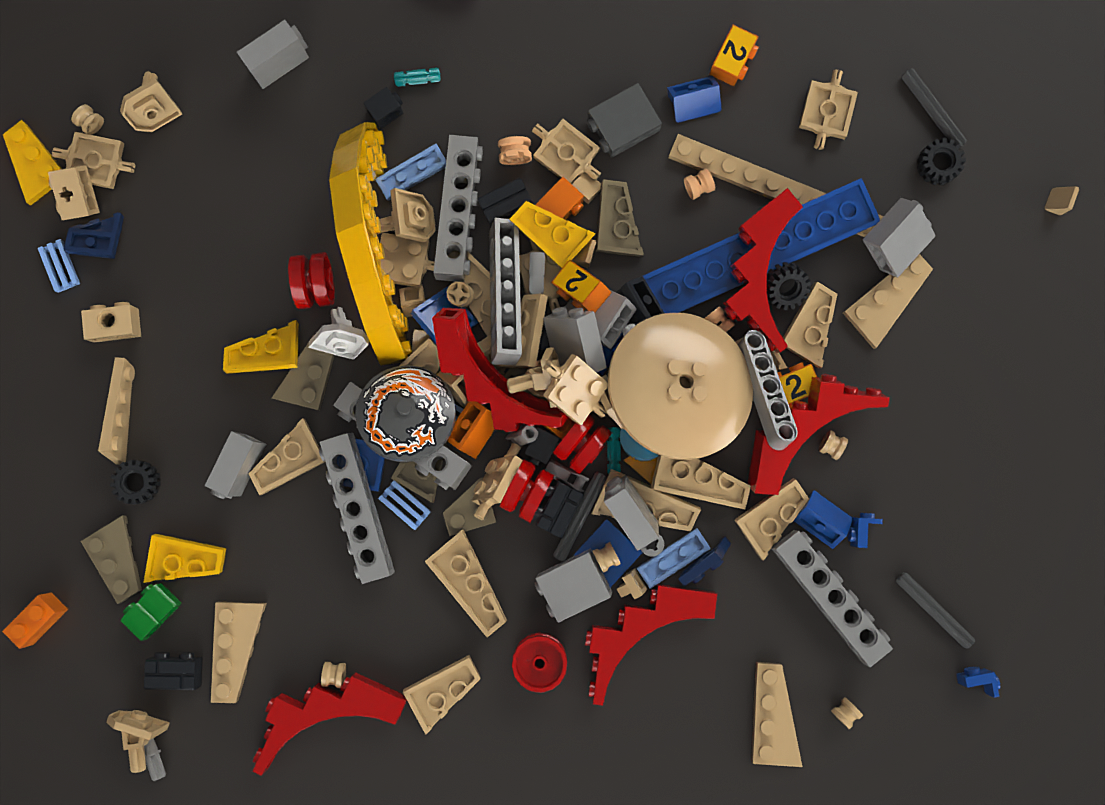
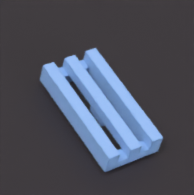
(50, 269)
(389, 491)

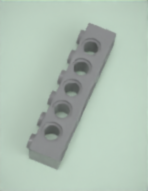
(459, 149)
(505, 293)
(455, 467)
(367, 517)
(867, 651)

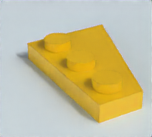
(30, 161)
(553, 235)
(268, 352)
(180, 558)

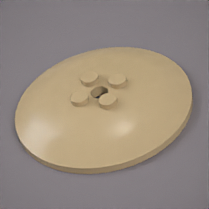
(657, 408)

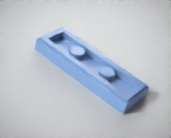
(412, 171)
(673, 558)

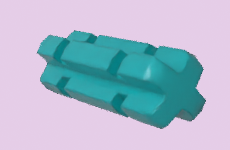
(417, 77)
(614, 450)

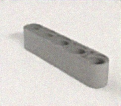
(763, 400)

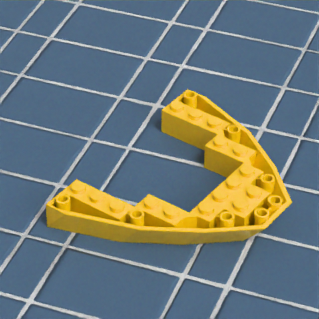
(354, 164)

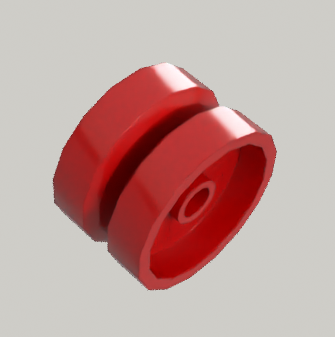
(311, 280)
(583, 443)
(526, 490)
(543, 647)

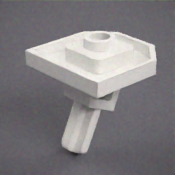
(339, 337)

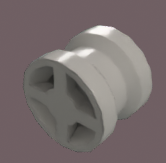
(656, 550)

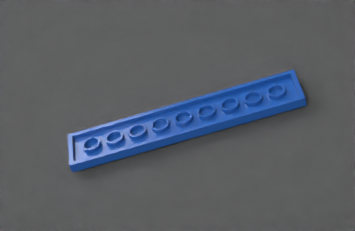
(808, 231)

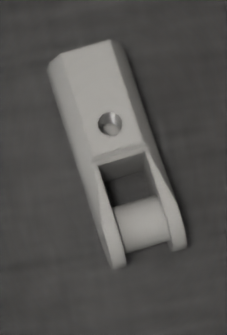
(536, 272)
(523, 435)
(562, 474)

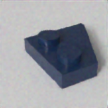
(95, 238)
(710, 559)

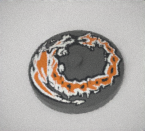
(405, 413)

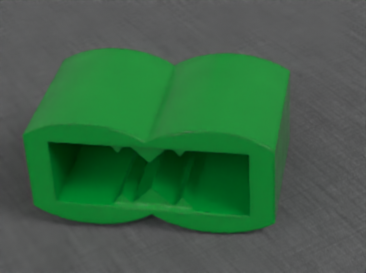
(150, 611)

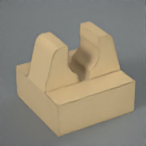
(632, 584)

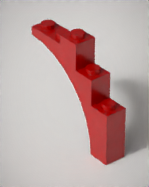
(751, 300)
(483, 383)
(826, 401)
(611, 643)
(291, 716)

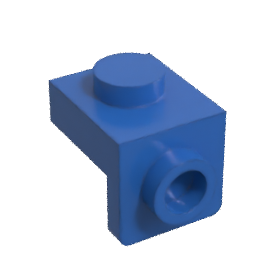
(859, 529)
(975, 676)

